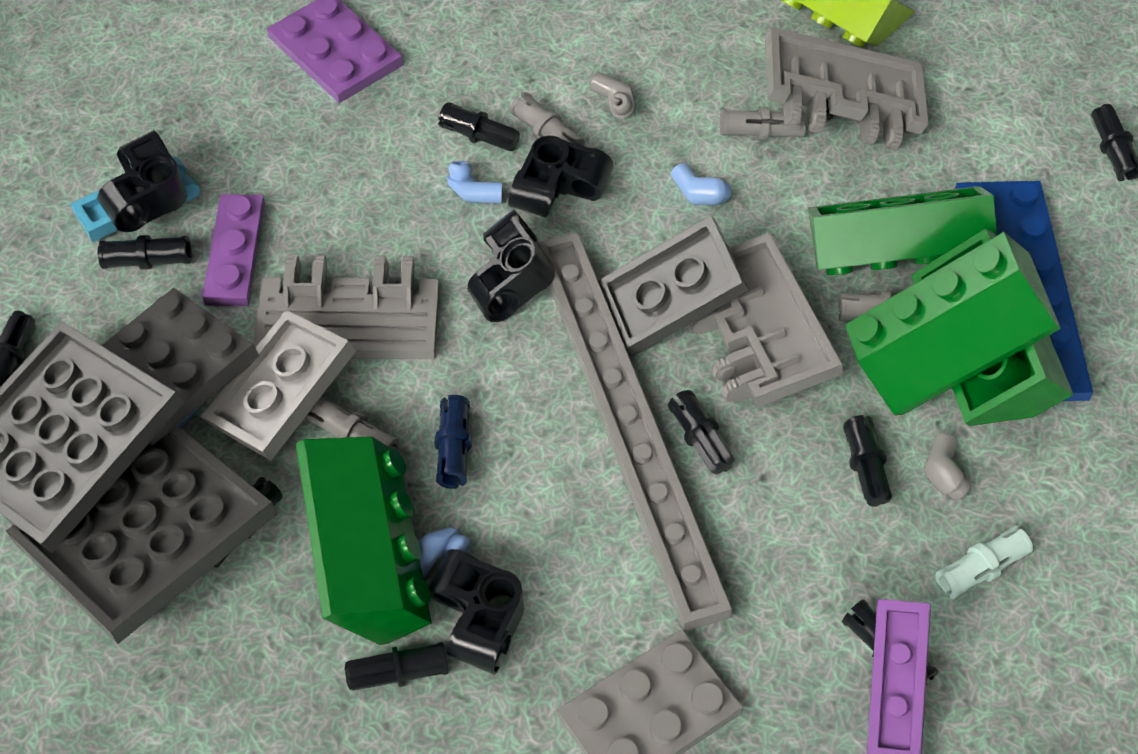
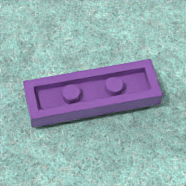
(233, 250)
(899, 677)

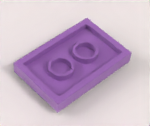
(335, 47)

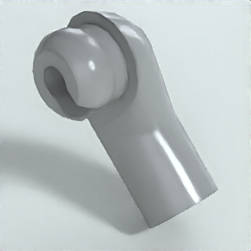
(619, 94)
(943, 471)

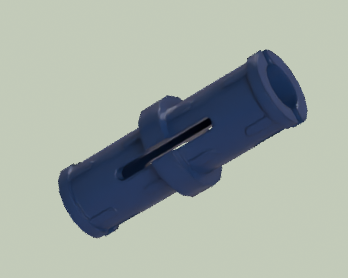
(453, 441)

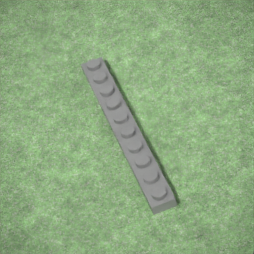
(635, 438)

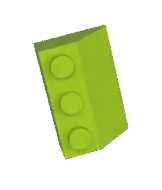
(862, 19)

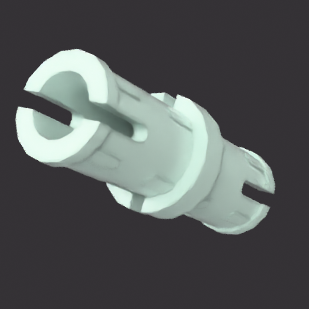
(984, 562)

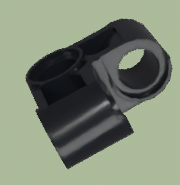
(557, 169)
(146, 188)
(513, 273)
(483, 629)

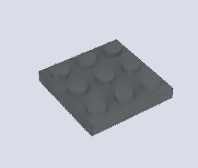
(183, 350)

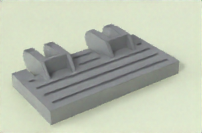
(854, 81)
(775, 324)
(378, 325)

